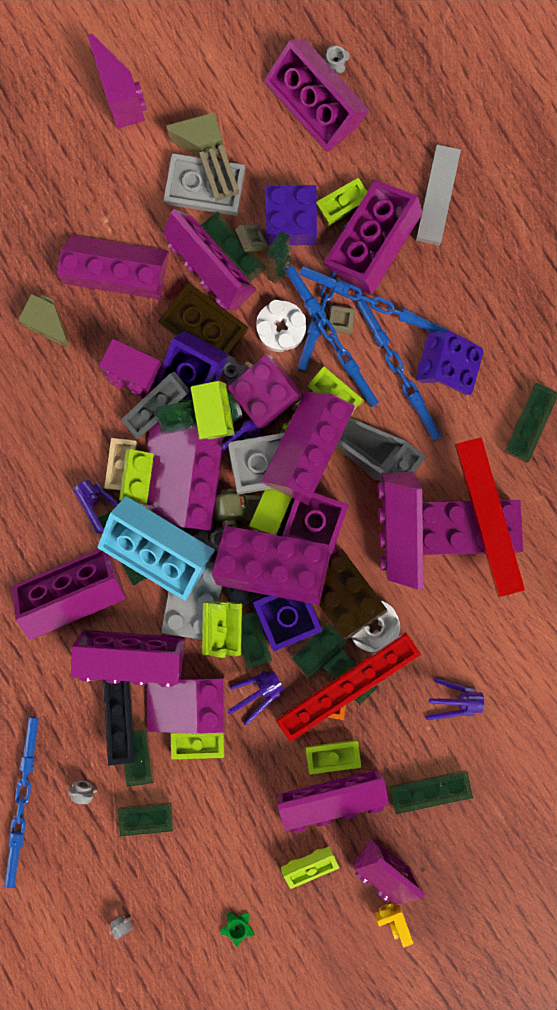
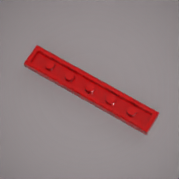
(489, 517)
(348, 687)

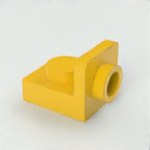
(390, 913)

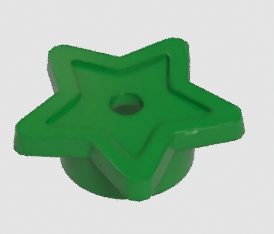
(237, 935)

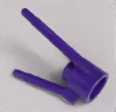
(246, 431)
(88, 496)
(268, 686)
(469, 701)

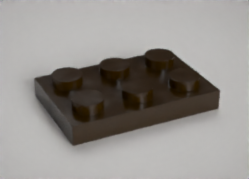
(204, 319)
(348, 597)

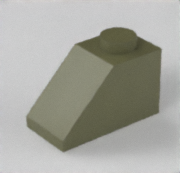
(196, 134)
(44, 319)

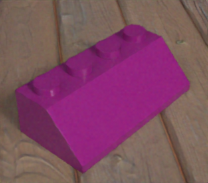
(315, 94)
(374, 236)
(207, 260)
(113, 266)
(307, 445)
(401, 528)
(67, 593)
(127, 657)
(332, 800)

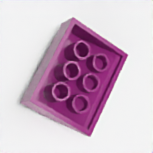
(184, 477)

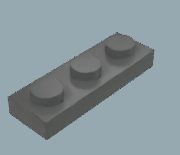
(144, 414)

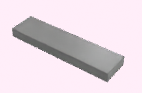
(438, 195)

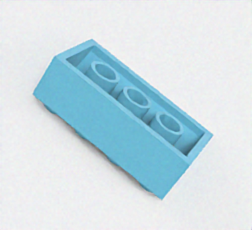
(155, 548)

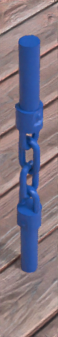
(342, 288)
(313, 308)
(313, 330)
(415, 399)
(16, 837)

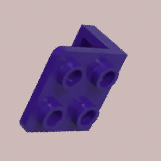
(450, 361)

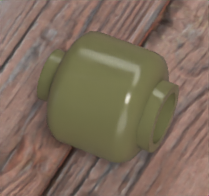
(229, 508)

